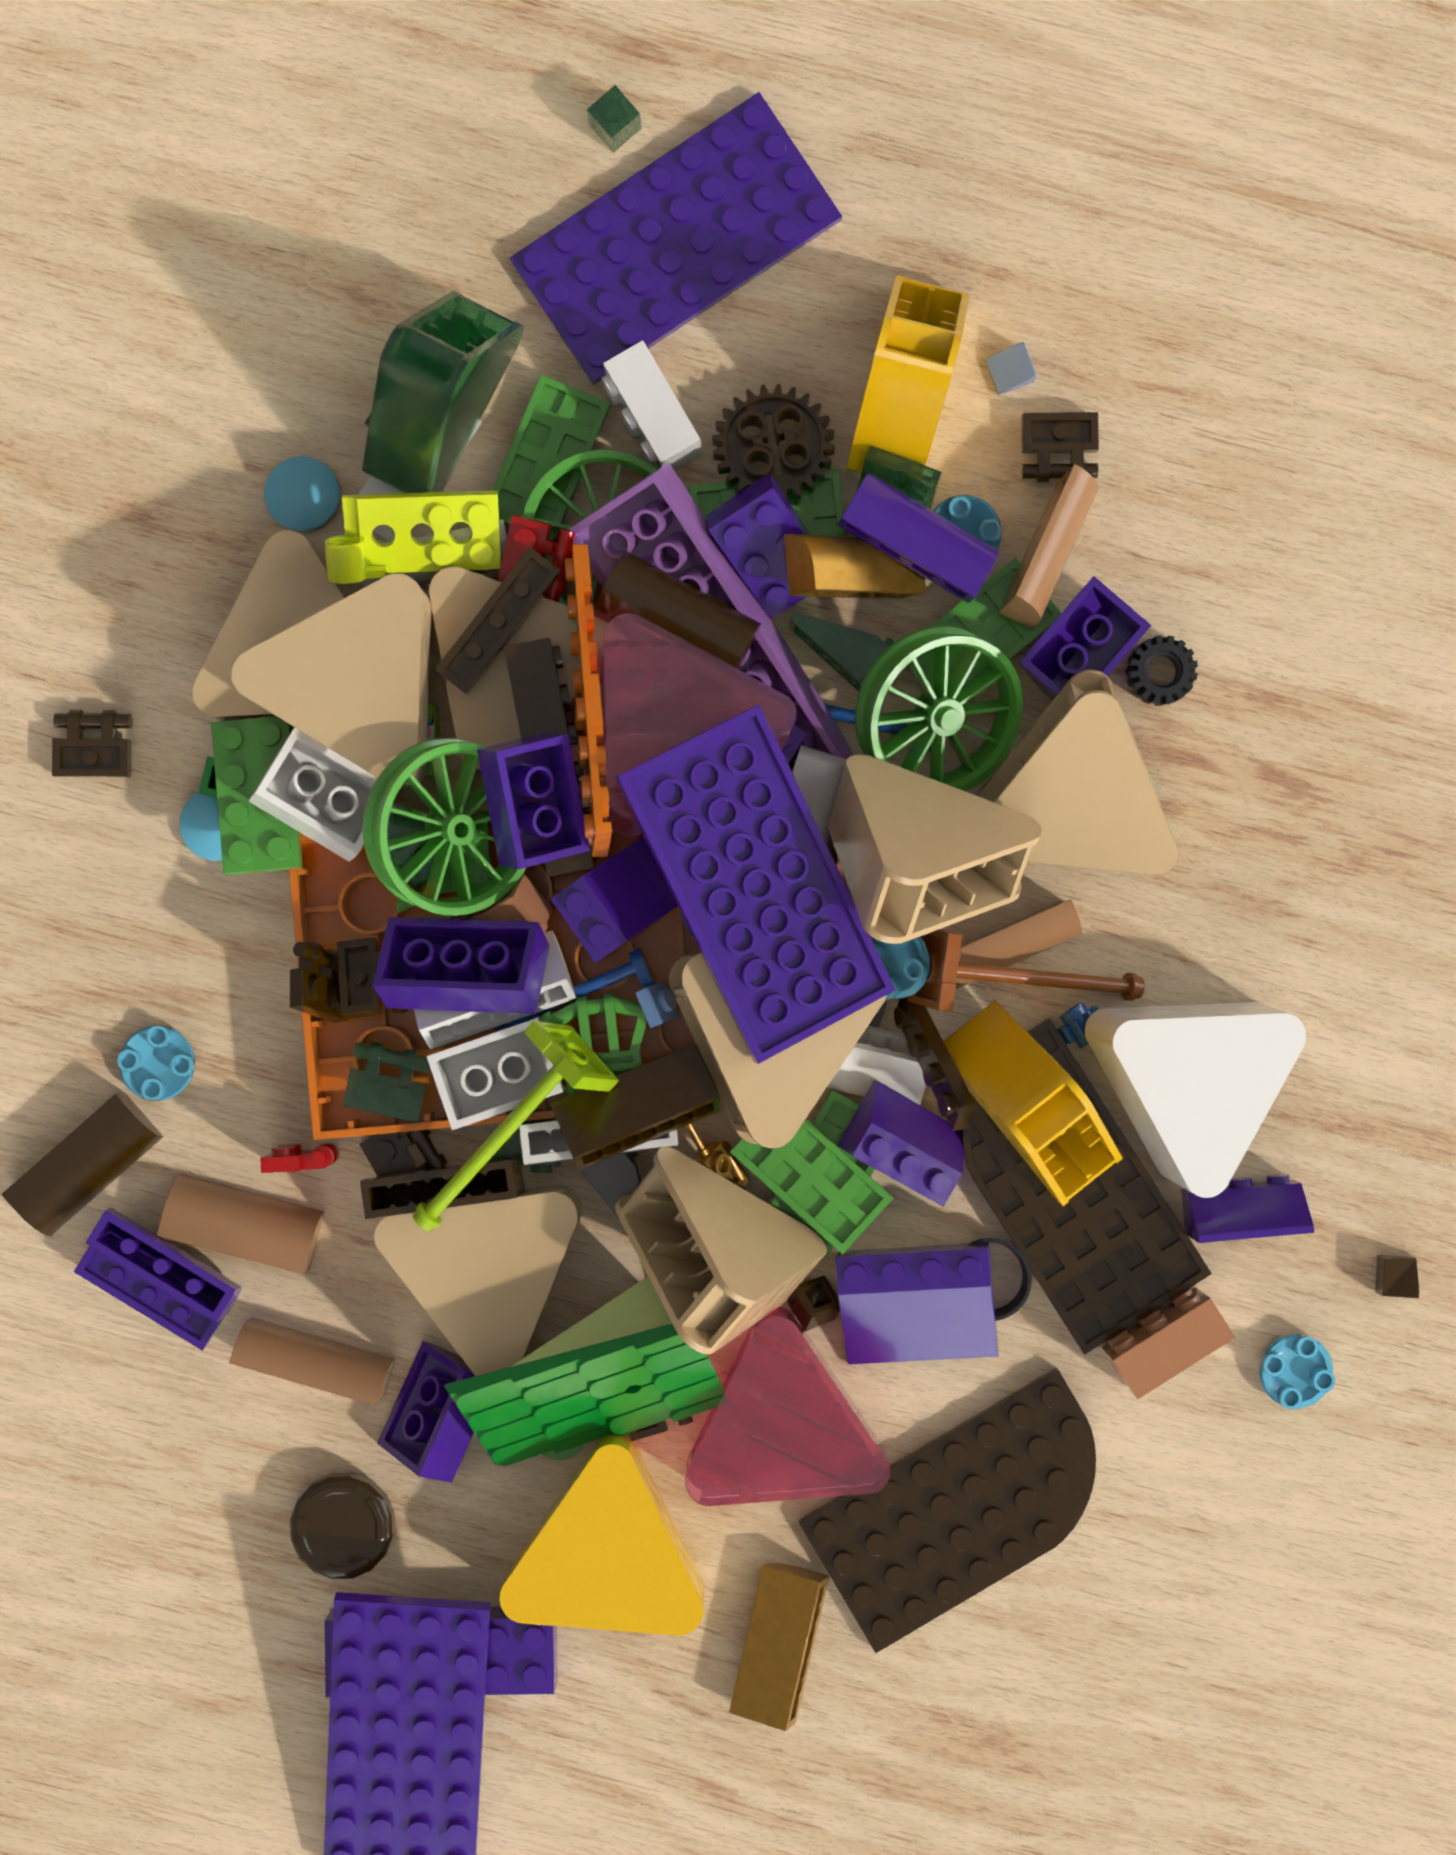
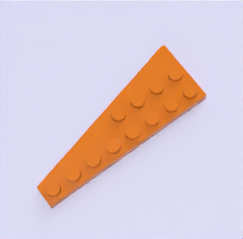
(588, 708)

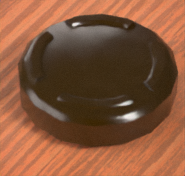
(342, 1525)

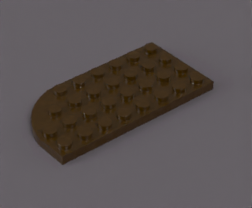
(1107, 1250)
(960, 1511)

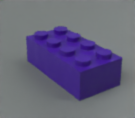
(461, 965)

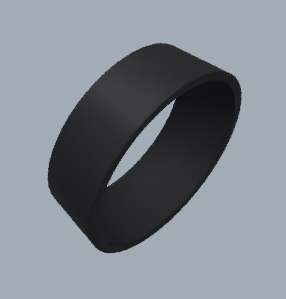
(1019, 1300)

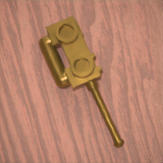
(718, 1158)

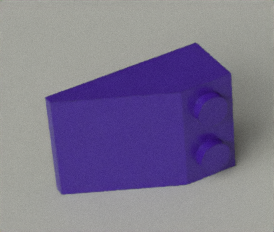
(616, 900)

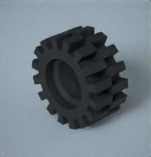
(1181, 658)

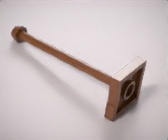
(944, 954)

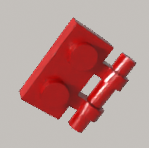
(535, 534)
(293, 1159)

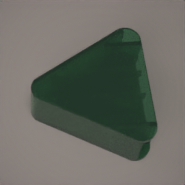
(434, 390)

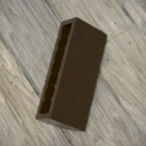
(677, 608)
(638, 1108)
(82, 1165)
(405, 1191)

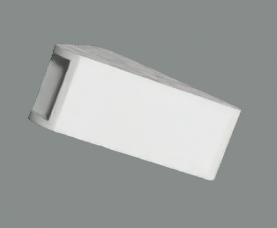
(1196, 1080)

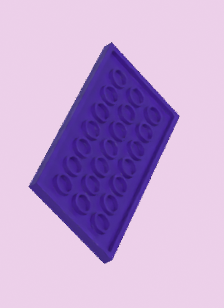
(676, 236)
(755, 883)
(405, 1725)

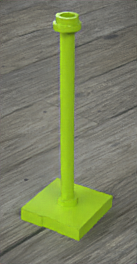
(570, 1060)

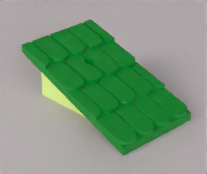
(593, 1380)

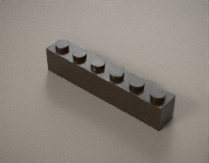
(540, 710)

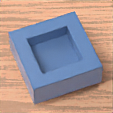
(657, 1004)

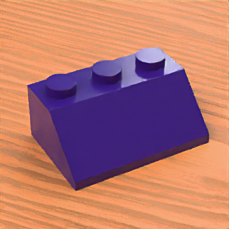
(1087, 635)
(905, 1143)
(1248, 1210)
(425, 1423)

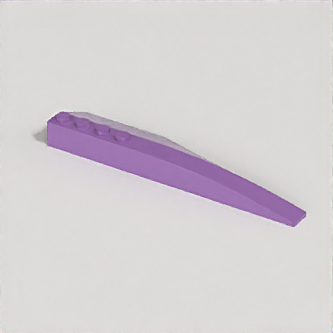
(668, 530)

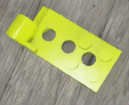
(360, 556)

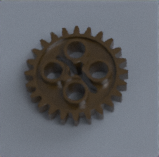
(806, 439)

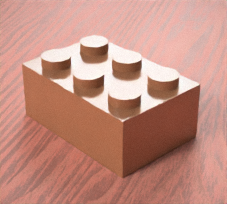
(1167, 1342)

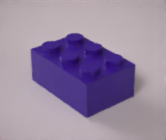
(752, 537)
(533, 800)

